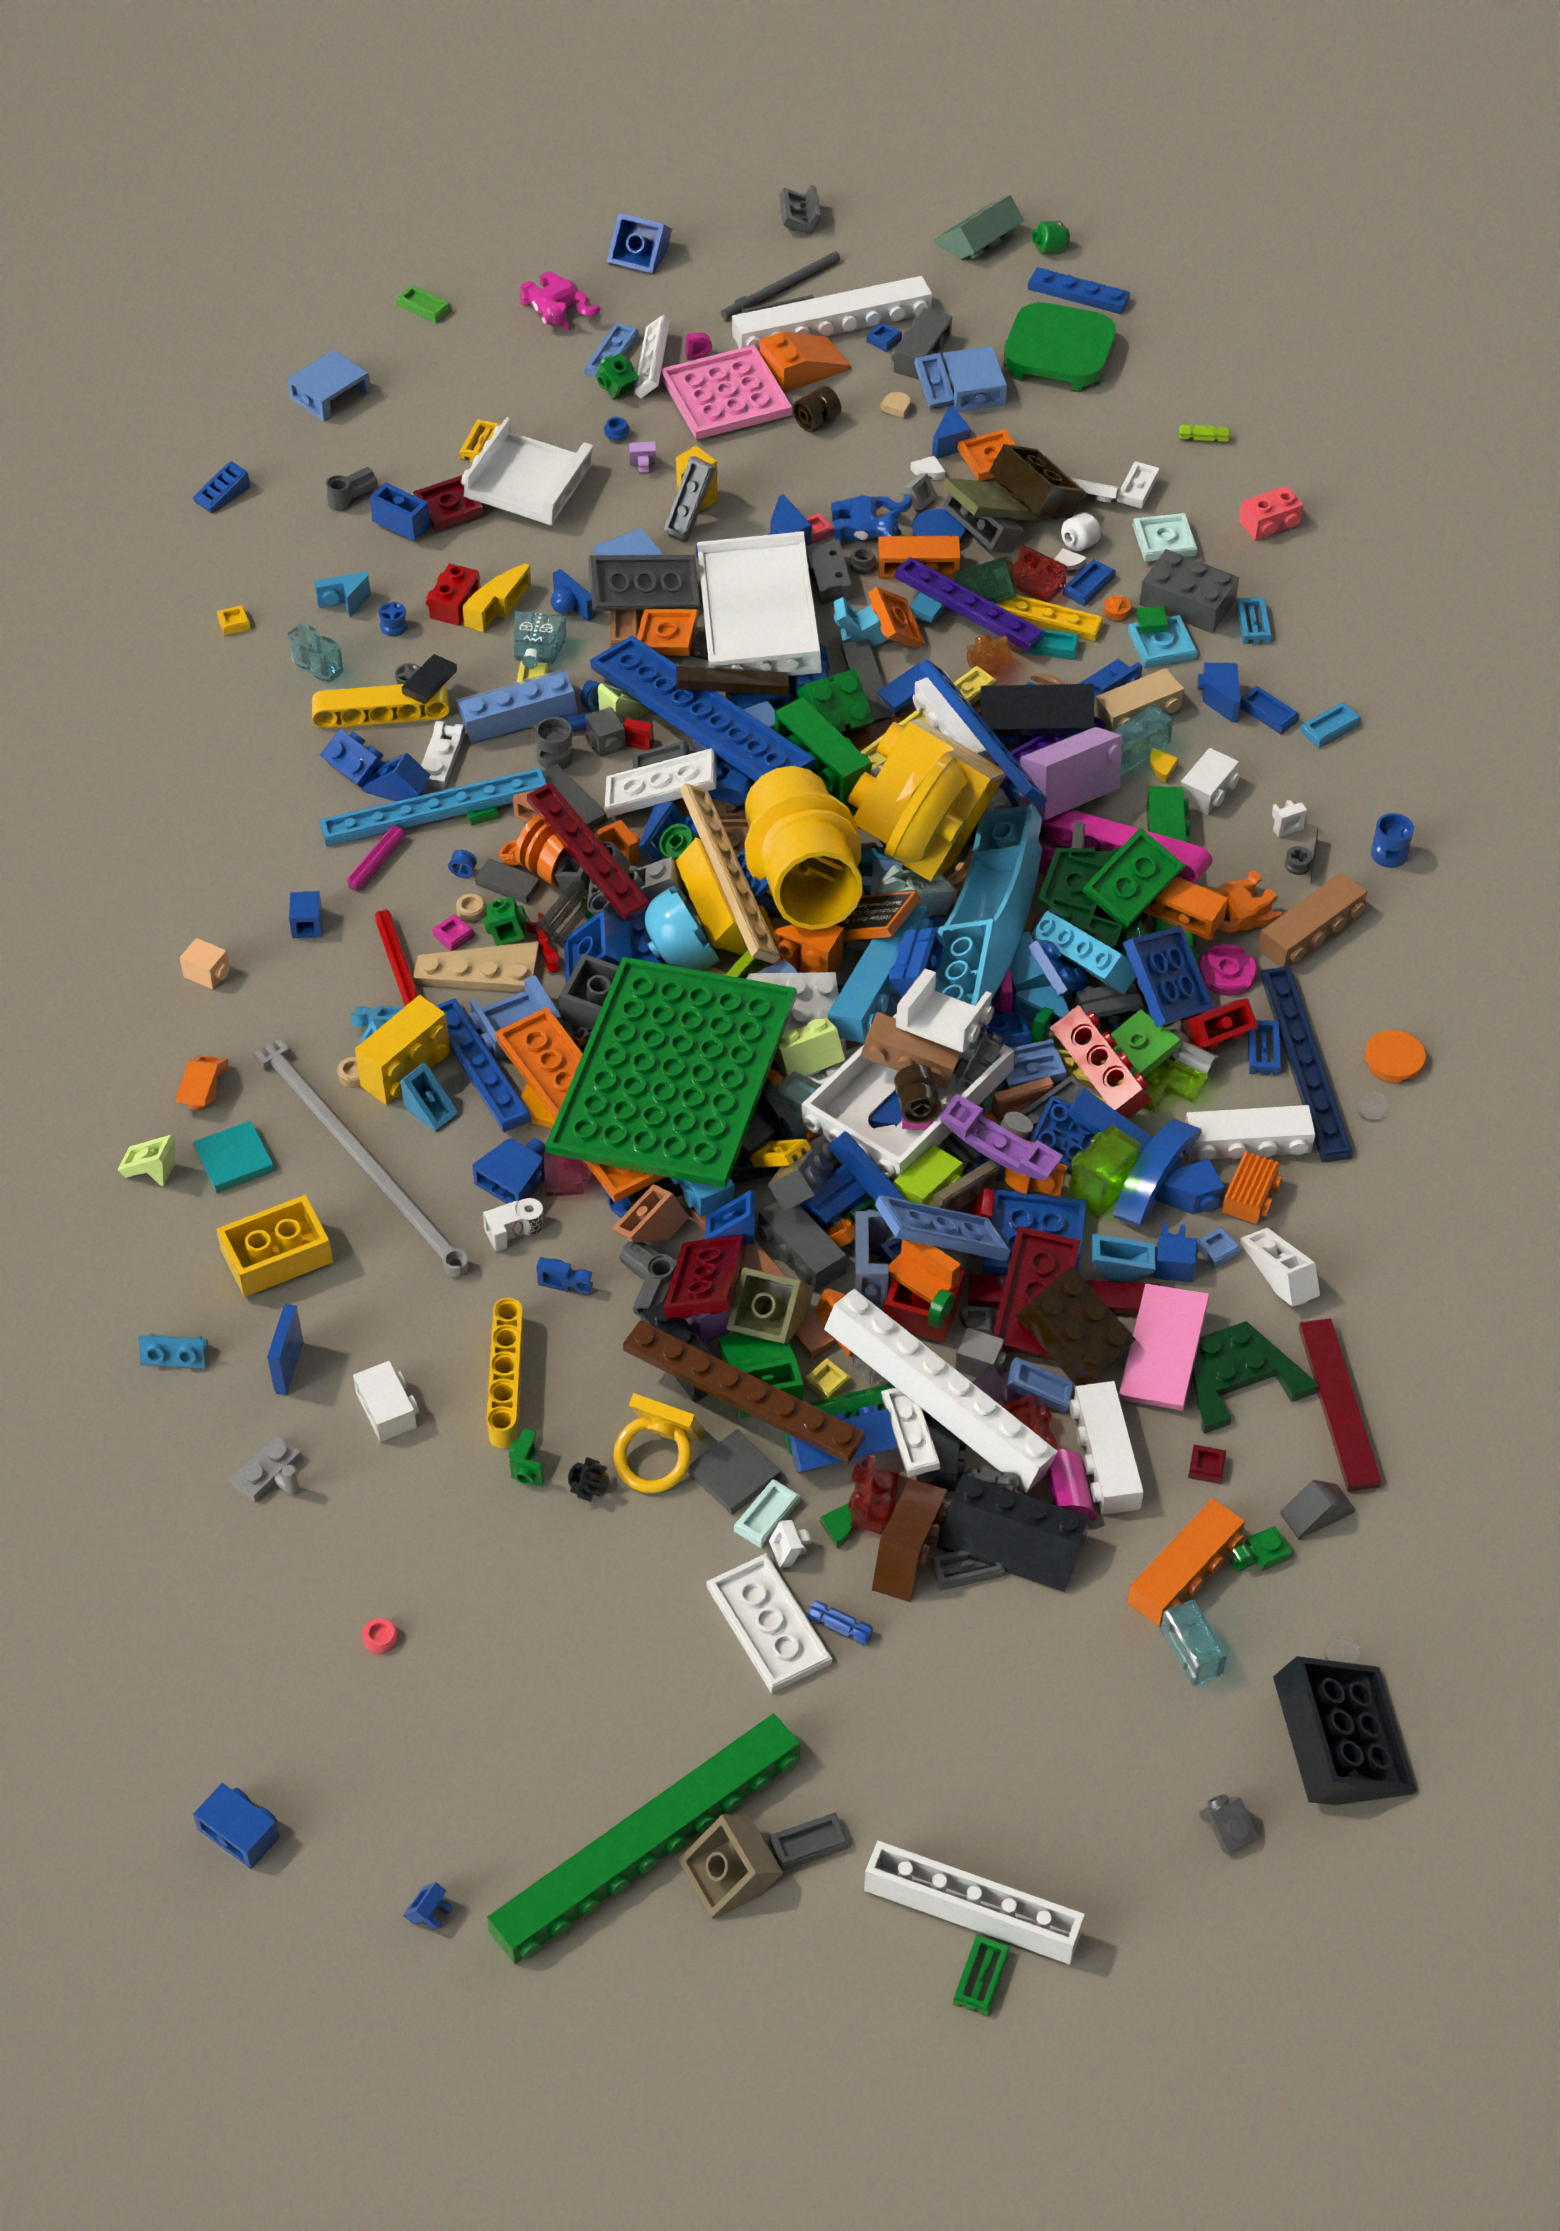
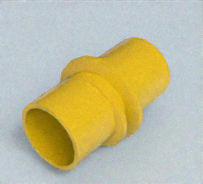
(803, 847)

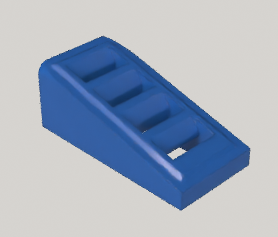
(230, 474)
(661, 818)

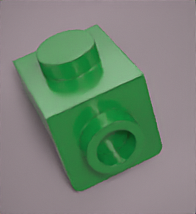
(521, 1459)

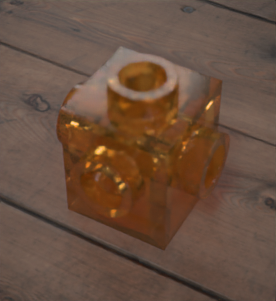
(989, 653)

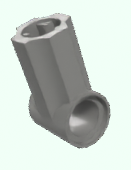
(1193, 1055)

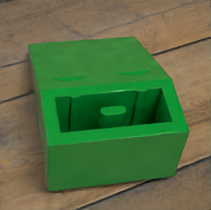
(764, 1360)

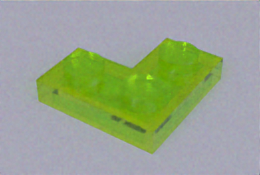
(1175, 1079)

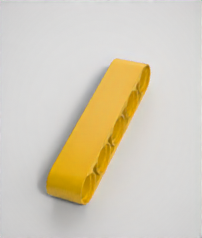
(374, 706)
(505, 1384)

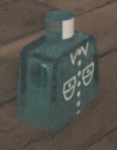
(538, 637)

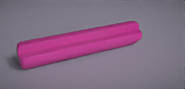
(375, 858)

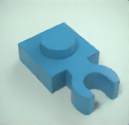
(365, 1014)

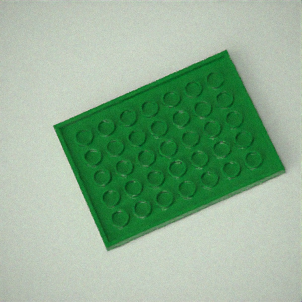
(672, 1072)

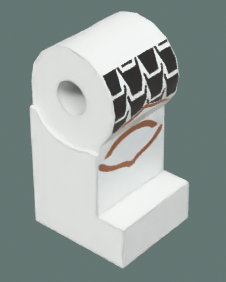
(513, 1221)

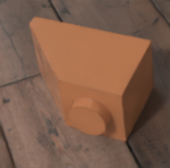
(652, 1217)

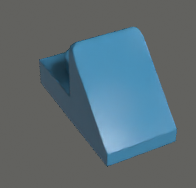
(346, 589)

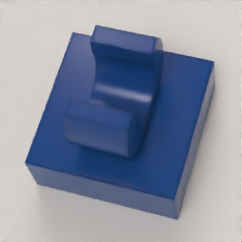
(425, 1904)

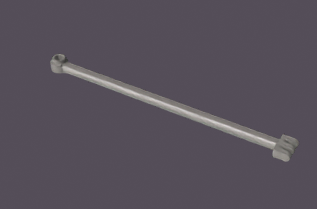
(278, 1060)

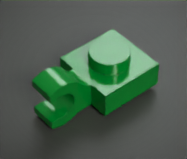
(1263, 1548)

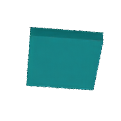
(233, 1156)

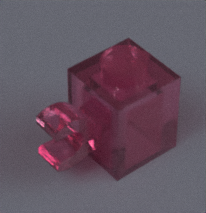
(564, 1175)

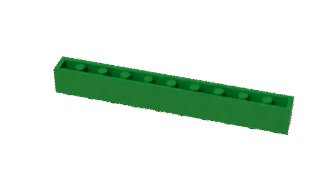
(643, 1839)

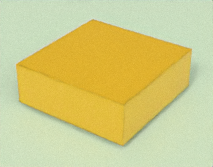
(233, 620)

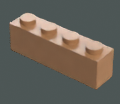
(1312, 920)

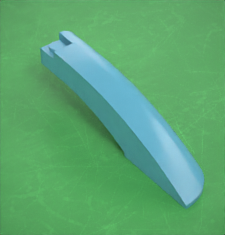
(991, 905)

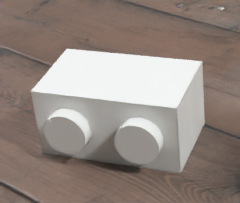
(1210, 780)
(385, 1400)

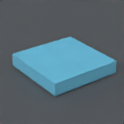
(1163, 647)

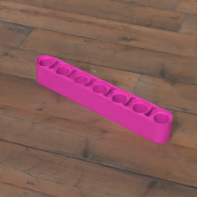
(1107, 834)

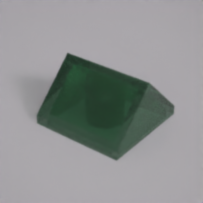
(990, 579)

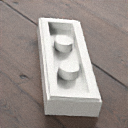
(911, 1433)

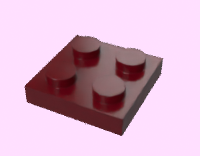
(448, 503)

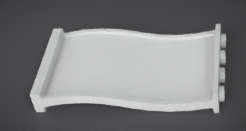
(759, 604)

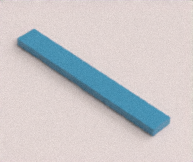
(429, 807)

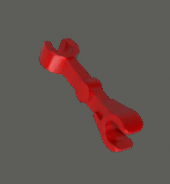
(550, 955)

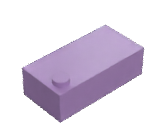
(1074, 770)

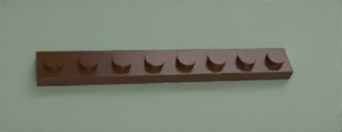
(744, 1391)

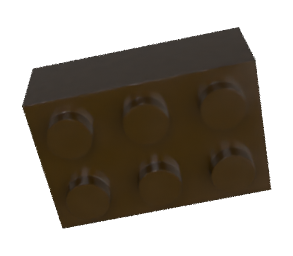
(1036, 482)
(1075, 1327)

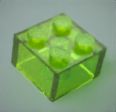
(1103, 1169)

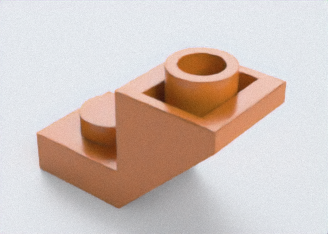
(200, 1081)

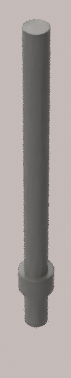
(747, 302)

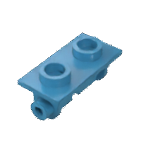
(172, 1351)

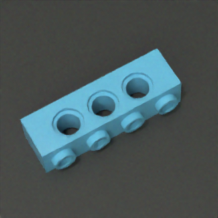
(1086, 952)

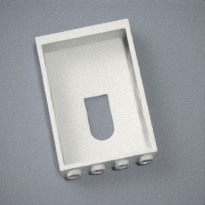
(862, 1086)

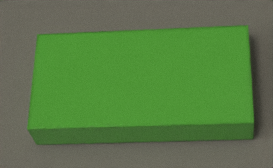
(423, 304)

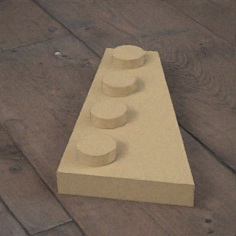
(483, 968)

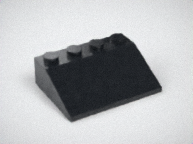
(1343, 1731)

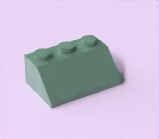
(981, 229)

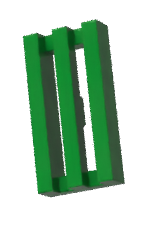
(972, 2002)

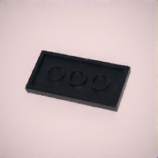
(1038, 708)

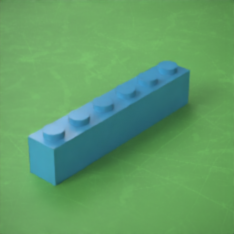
(869, 984)

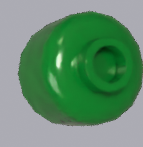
(1051, 237)

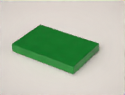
(1133, 878)

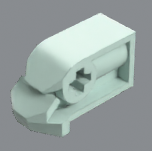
(935, 895)

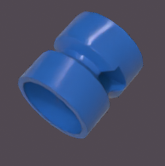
(1392, 840)

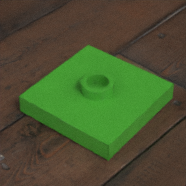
(1145, 1043)

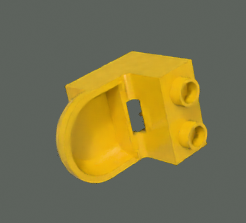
(924, 797)

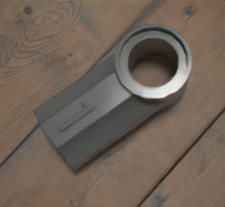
(344, 489)

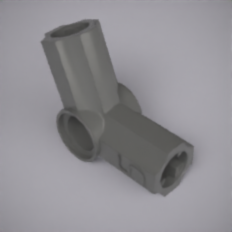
(649, 1266)

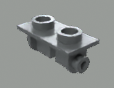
(985, 1048)

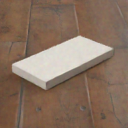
(659, 782)
(769, 1623)

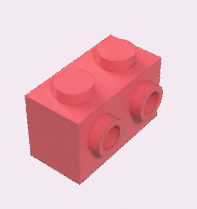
(1271, 512)

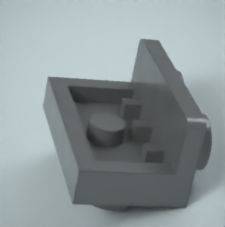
(799, 210)

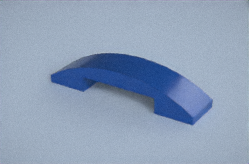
(1151, 1170)

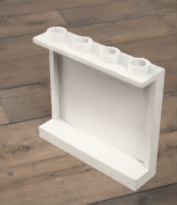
(525, 475)

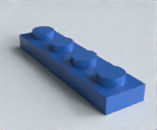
(1079, 290)

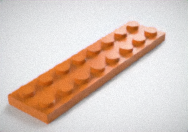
(547, 1063)

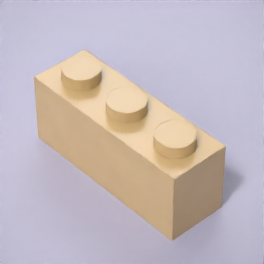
(1130, 699)

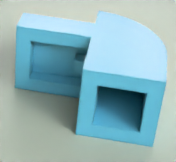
(858, 625)

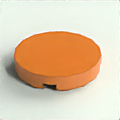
(1395, 1056)

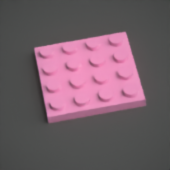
(725, 392)

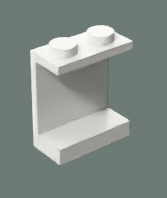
(941, 1016)

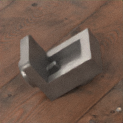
(1229, 1822)

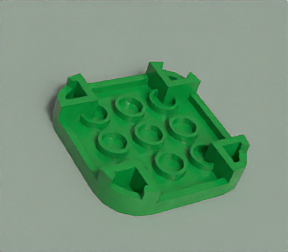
(1059, 344)

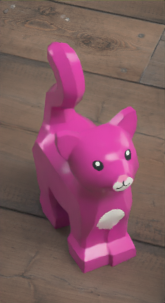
(555, 299)

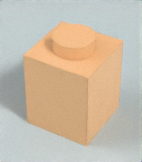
(204, 963)

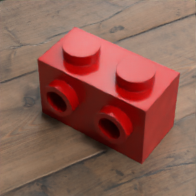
(451, 593)
(1220, 1023)

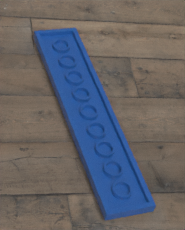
(698, 713)

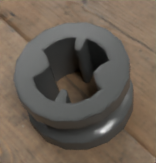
(1292, 864)

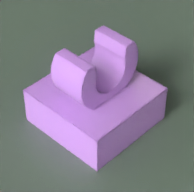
(642, 455)

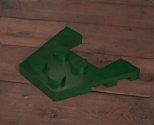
(1064, 896)
(1236, 1360)

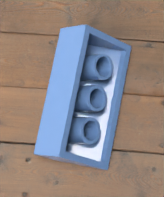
(517, 705)

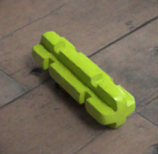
(1204, 433)

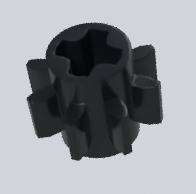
(588, 1479)

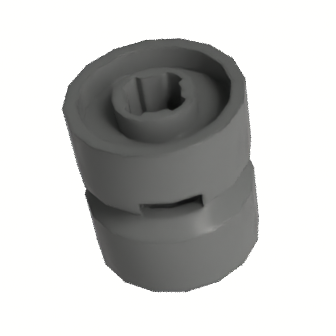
(554, 742)

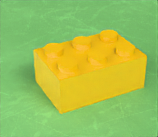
(401, 1045)
(274, 1245)

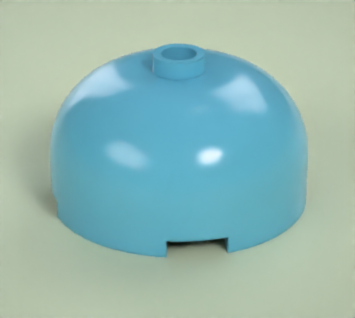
(677, 933)

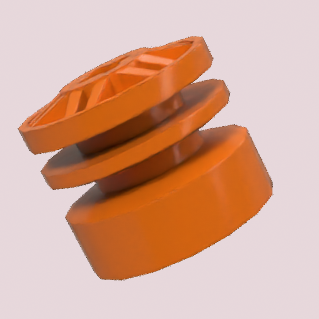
(539, 850)

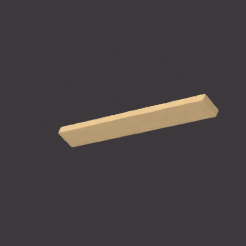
(730, 874)

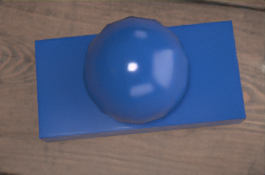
(570, 596)

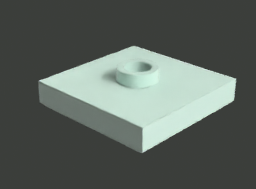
(1162, 533)

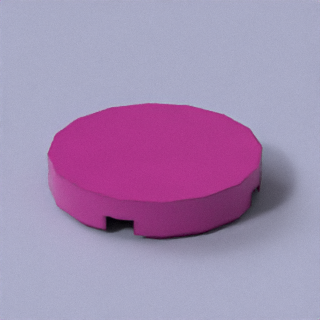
(1227, 970)

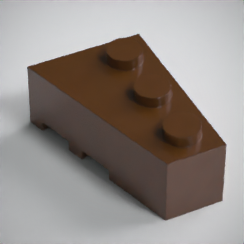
(909, 1539)

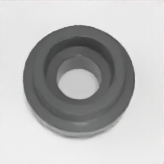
(862, 559)

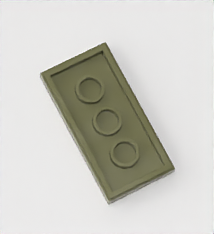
(987, 499)

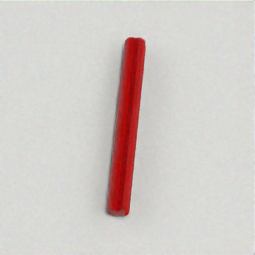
(396, 956)

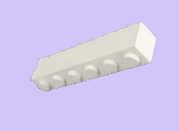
(973, 1902)

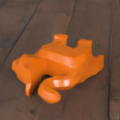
(1242, 908)

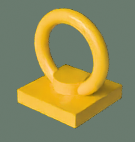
(664, 1422)

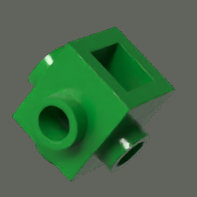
(616, 375)
(505, 921)

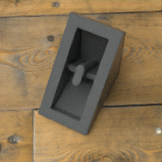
(1316, 1508)

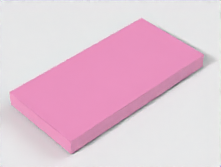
(1164, 1348)

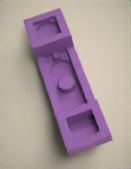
(998, 1143)

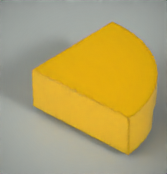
(1162, 764)

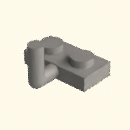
(267, 1467)

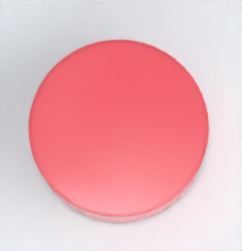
(380, 1635)

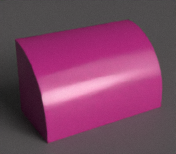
(1069, 1483)

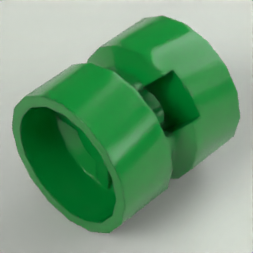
(676, 840)

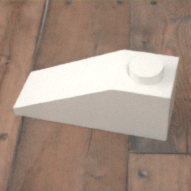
(1283, 1266)

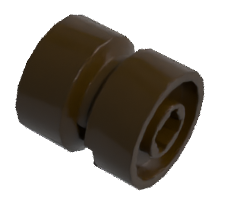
(817, 408)
(917, 1094)

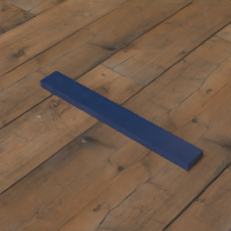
(1306, 1063)

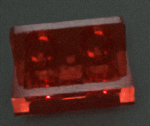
(1038, 574)

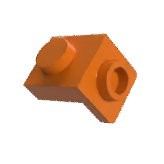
(622, 837)

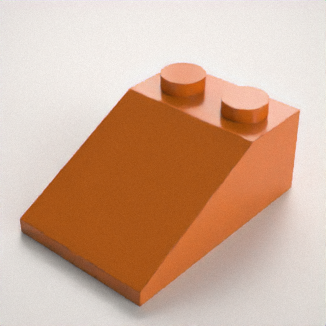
(801, 359)

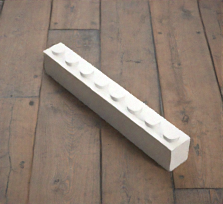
(835, 312)
(940, 1389)

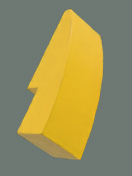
(496, 598)

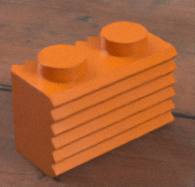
(1252, 1187)

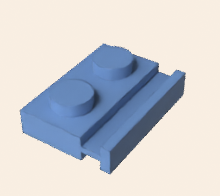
(1035, 1062)

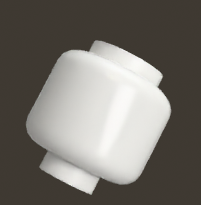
(1080, 532)

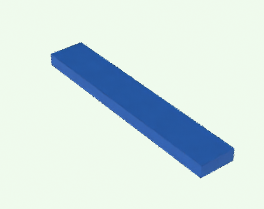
(483, 1069)

